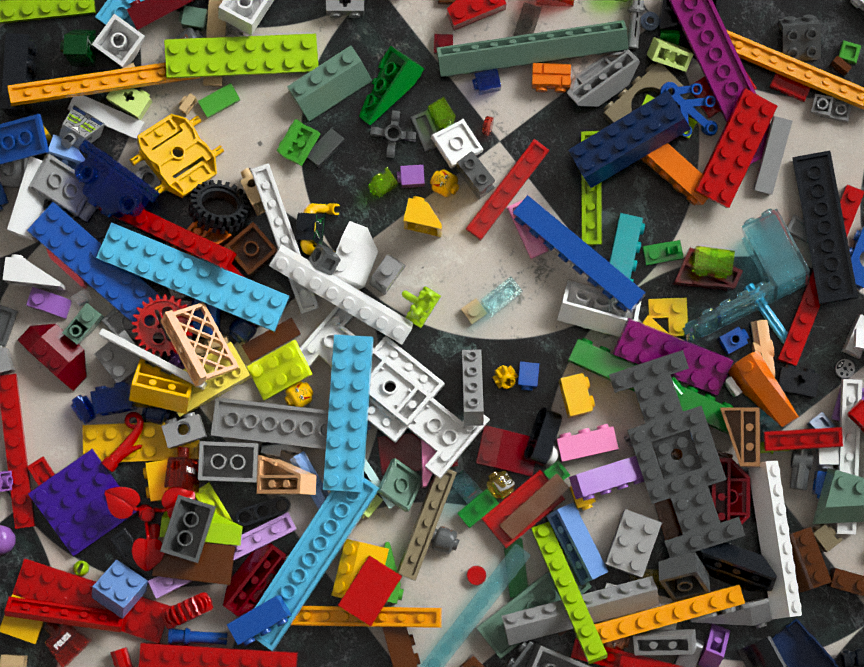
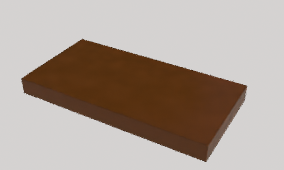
(213, 567)

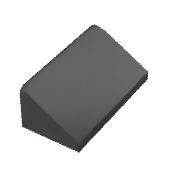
(325, 147)

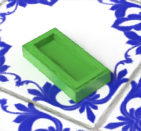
(219, 100)

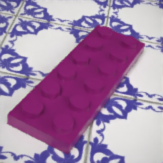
(644, 343)

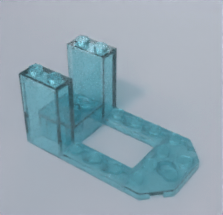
(777, 264)

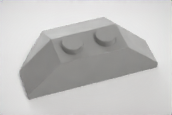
(603, 78)

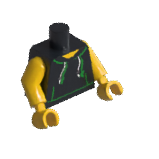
(311, 225)

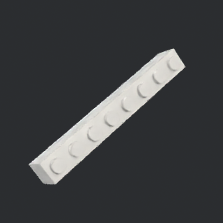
(341, 294)
(775, 538)

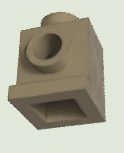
(825, 537)

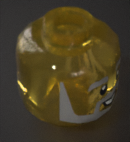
(500, 484)

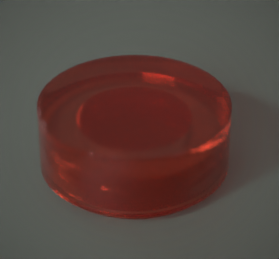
(488, 125)

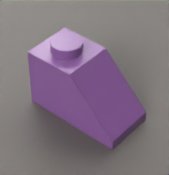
(49, 302)
(714, 647)

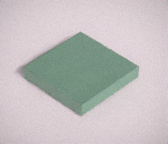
(400, 485)

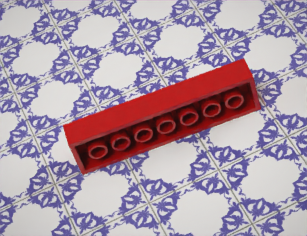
(203, 656)

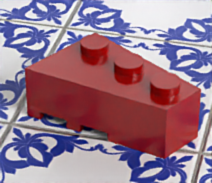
(469, 11)

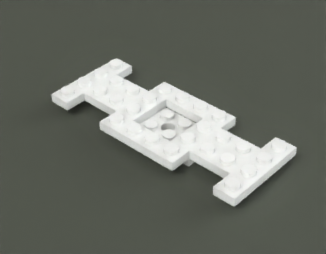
(410, 403)

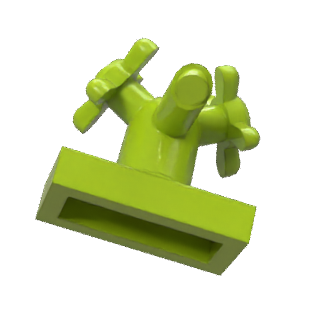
(422, 305)

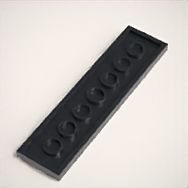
(825, 227)

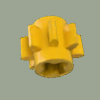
(505, 377)

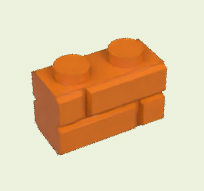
(551, 77)

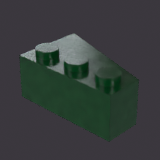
(78, 48)

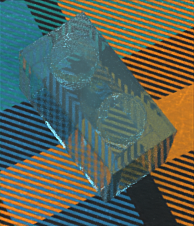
(501, 296)

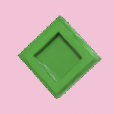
(849, 52)

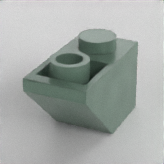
(83, 324)

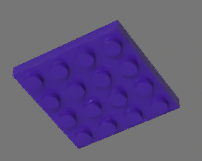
(77, 502)

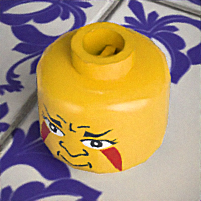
(444, 183)
(299, 394)

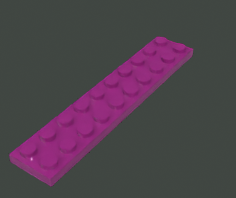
(715, 55)

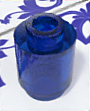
(83, 408)

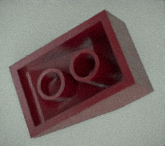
(504, 451)

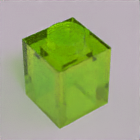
(442, 113)

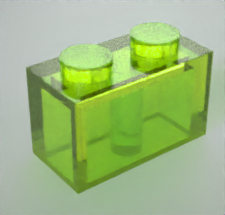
(713, 261)

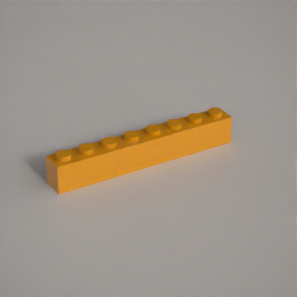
(669, 613)

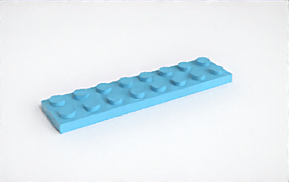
(348, 413)

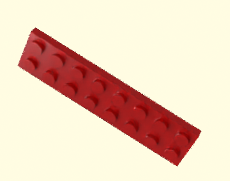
(58, 586)

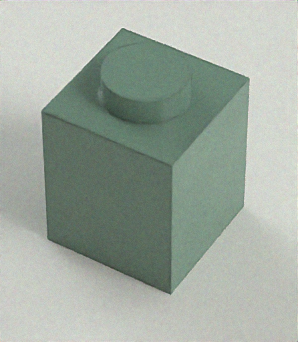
(194, 18)

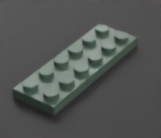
(536, 594)

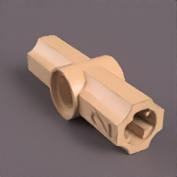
(762, 342)

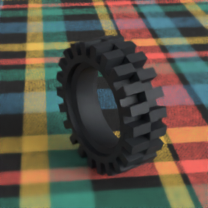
(214, 221)

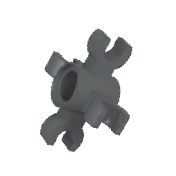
(403, 135)

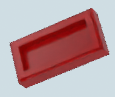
(790, 87)

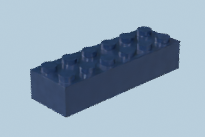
(629, 139)

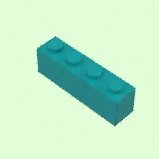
(626, 243)

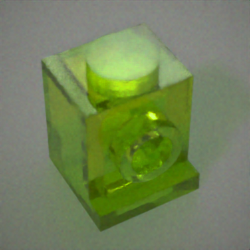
(382, 183)

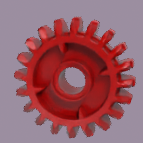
(187, 610)

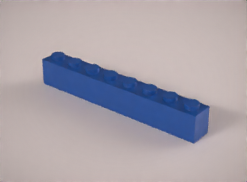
(579, 254)

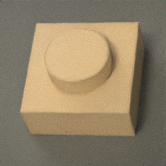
(187, 104)
(473, 311)

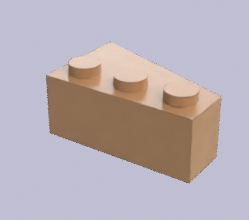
(744, 432)

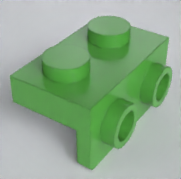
(298, 142)

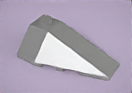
(751, 613)

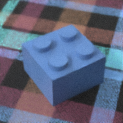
(119, 589)

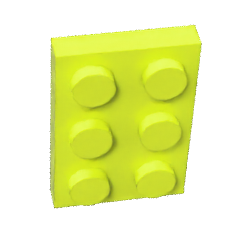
(279, 370)

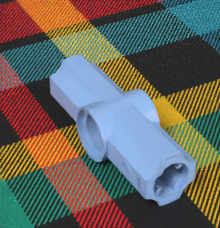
(303, 462)

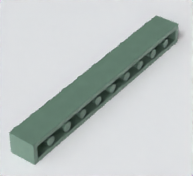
(532, 48)

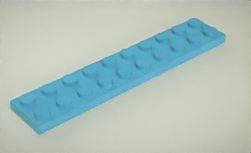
(192, 277)
(315, 553)

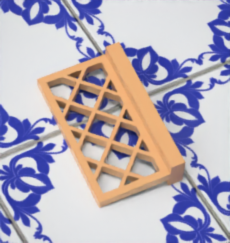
(184, 345)

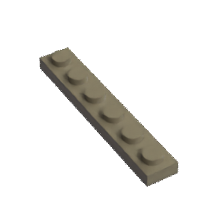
(425, 525)

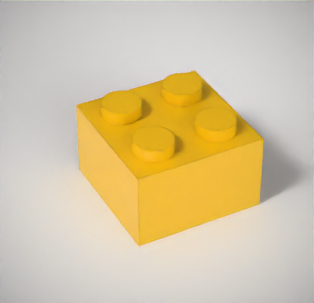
(576, 395)

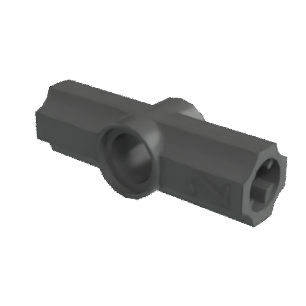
(801, 464)

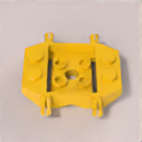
(167, 165)

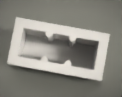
(848, 346)

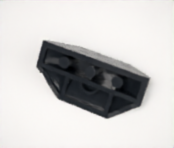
(738, 567)

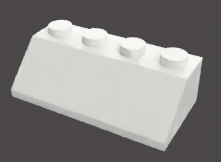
(28, 204)
(592, 310)

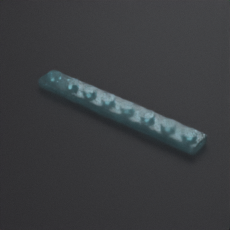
(477, 608)

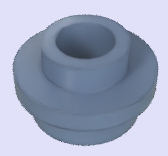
(647, 26)

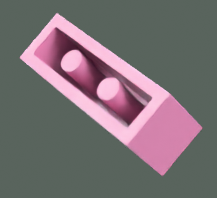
(586, 443)

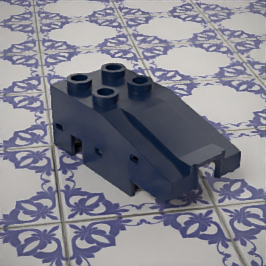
(801, 648)

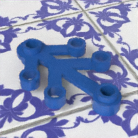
(687, 106)

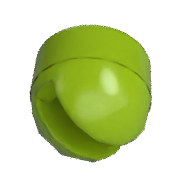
(85, 569)

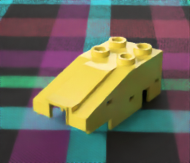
(221, 384)

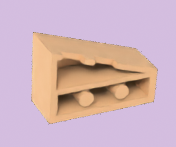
(283, 478)

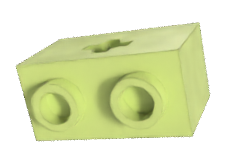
(670, 54)
(137, 107)

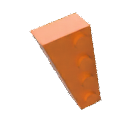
(677, 171)

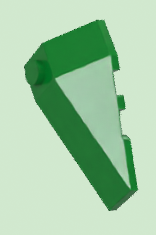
(395, 78)

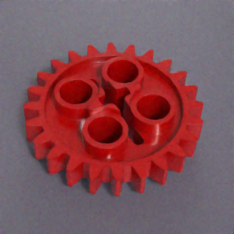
(147, 333)

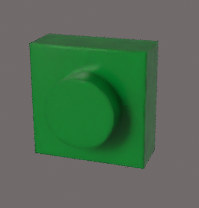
(670, 36)
(556, 468)

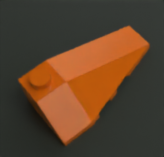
(762, 388)

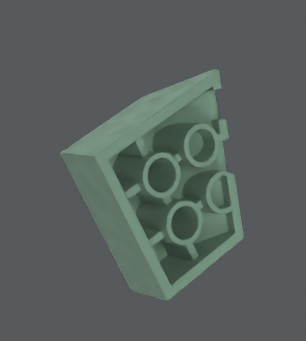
(840, 499)

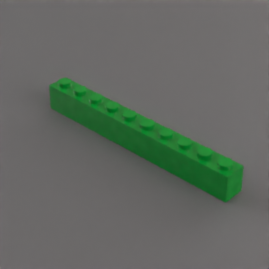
(603, 363)

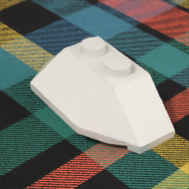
(356, 255)

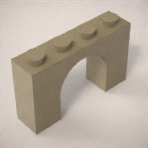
(651, 81)

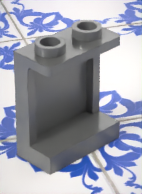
(475, 175)

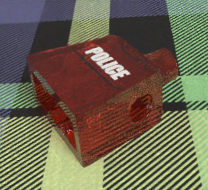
(182, 471)
(65, 642)

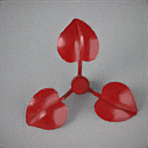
(122, 502)

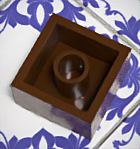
(252, 249)

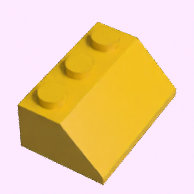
(421, 217)
(351, 561)

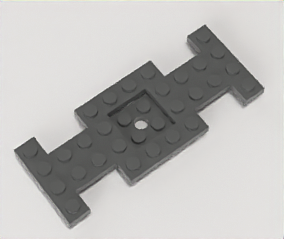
(685, 478)

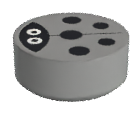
(844, 368)

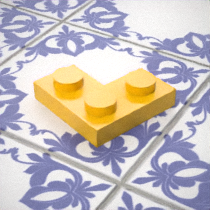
(672, 308)

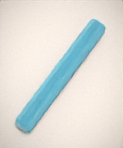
(771, 318)

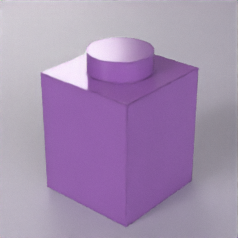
(411, 176)

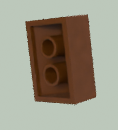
(808, 560)

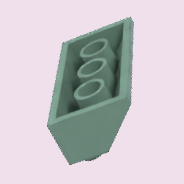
(329, 83)

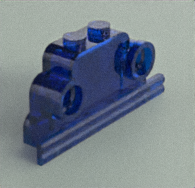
(112, 184)

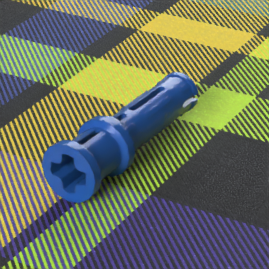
(187, 636)

